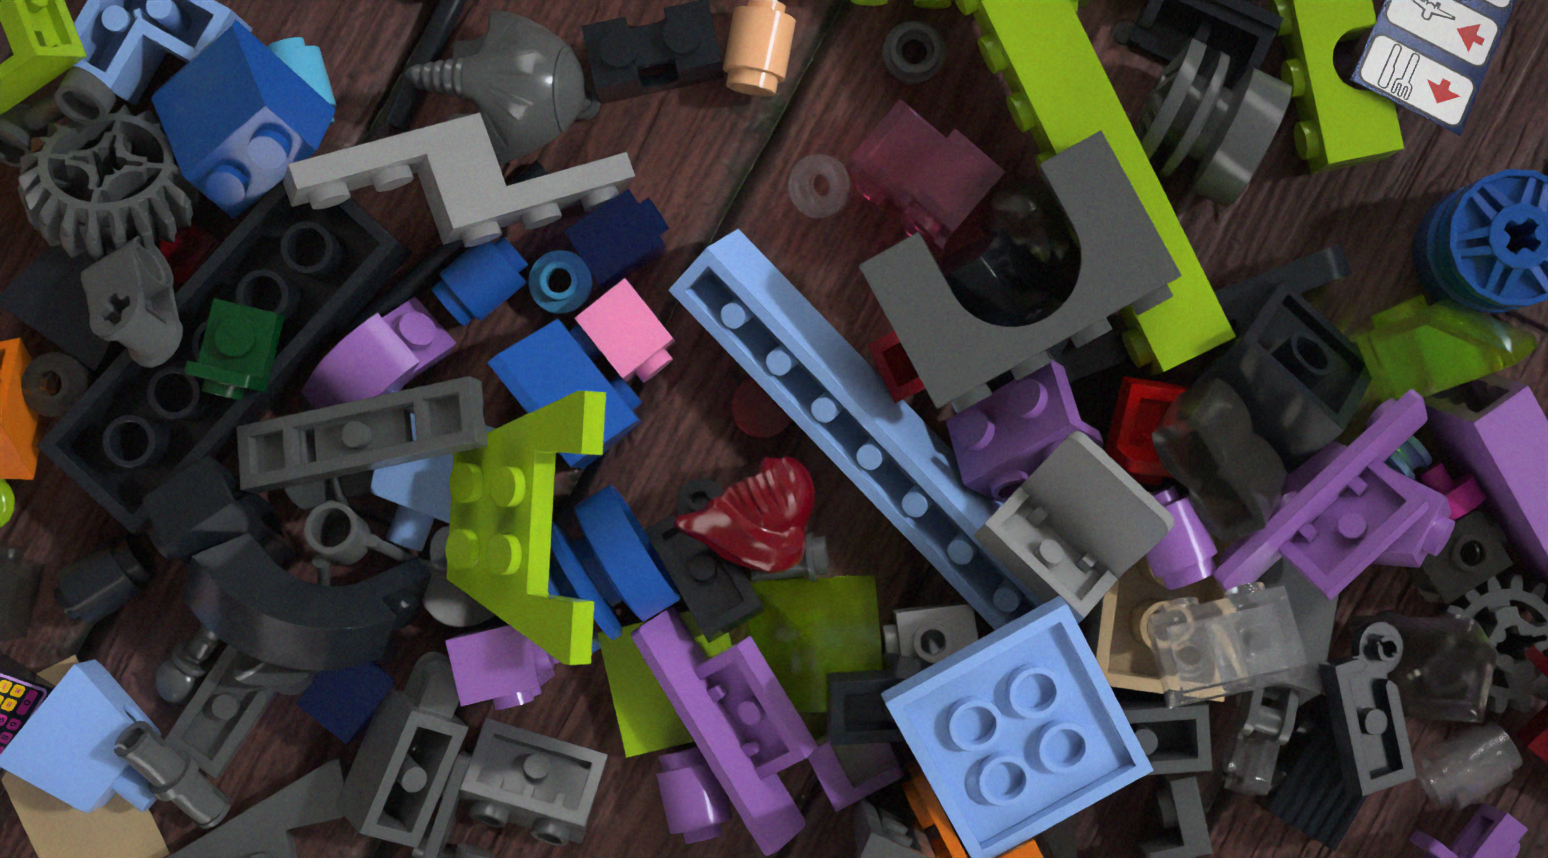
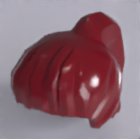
(759, 518)

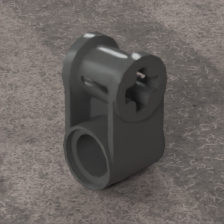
(134, 302)

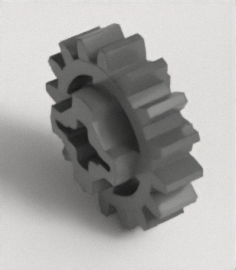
(1492, 610)

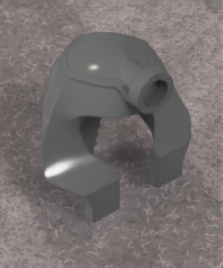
(518, 79)

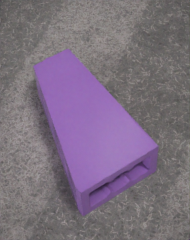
(1502, 439)

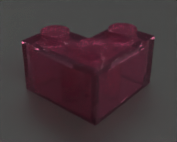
(923, 174)

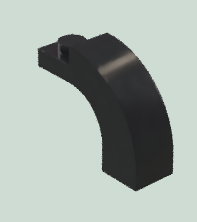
(293, 621)

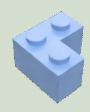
(132, 37)

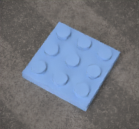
(1017, 730)

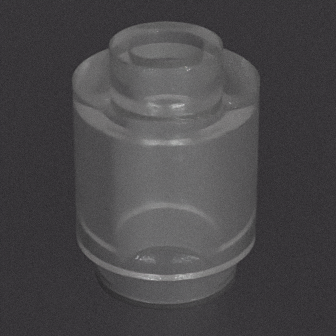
(1468, 765)

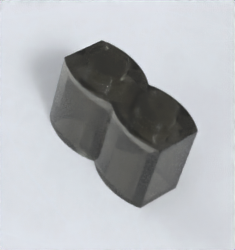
(1225, 465)

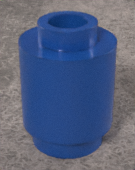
(480, 280)

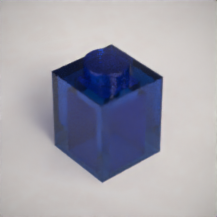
(619, 238)

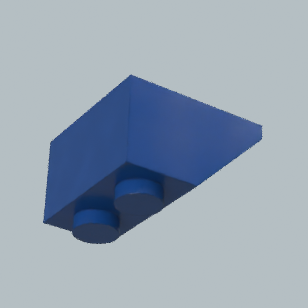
(239, 119)
(558, 364)

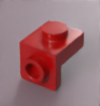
(1135, 417)

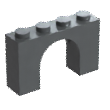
(1119, 266)

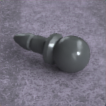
(187, 668)

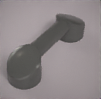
(79, 97)

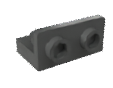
(532, 783)

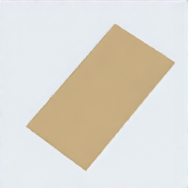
(66, 832)

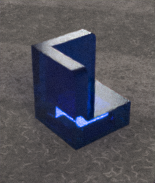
(346, 698)

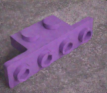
(1342, 514)
(735, 719)

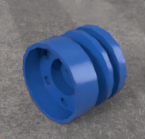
(1464, 243)
(609, 563)

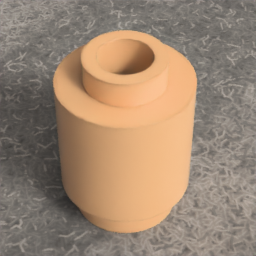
(758, 47)

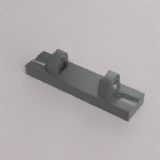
(361, 435)

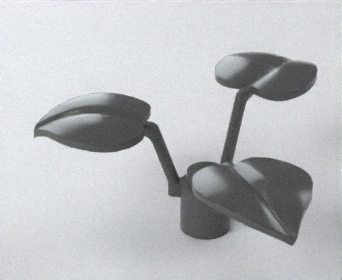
(343, 540)

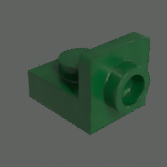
(237, 349)

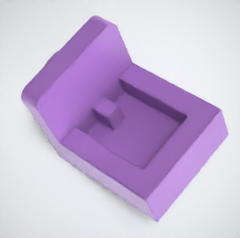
(1487, 835)

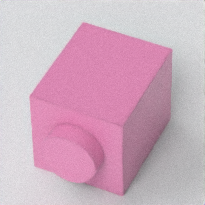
(627, 333)

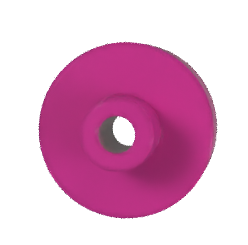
(1462, 492)

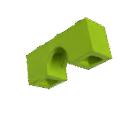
(1336, 122)

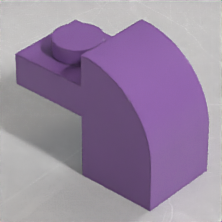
(379, 356)

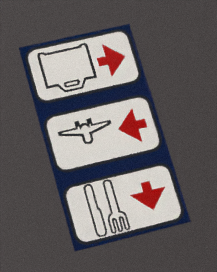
(1433, 55)

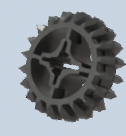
(105, 185)

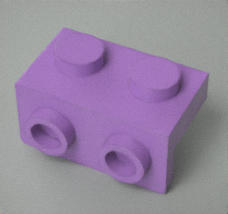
(1015, 431)

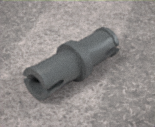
(172, 774)

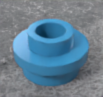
(576, 294)

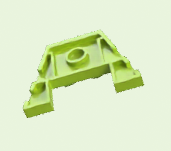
(505, 522)

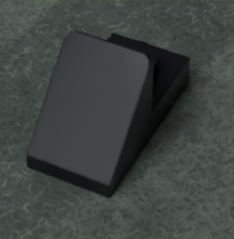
(856, 706)

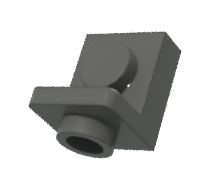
(1182, 811)

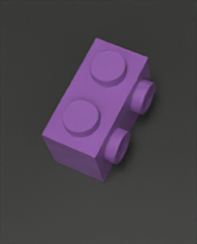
(498, 666)

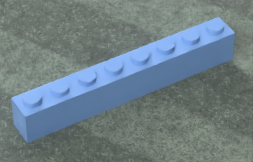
(851, 418)

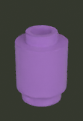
(1187, 549)
(692, 796)

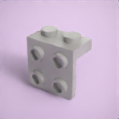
(1075, 526)

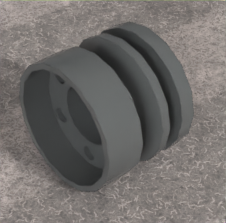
(1211, 123)

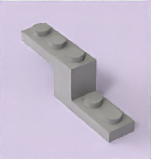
(457, 179)

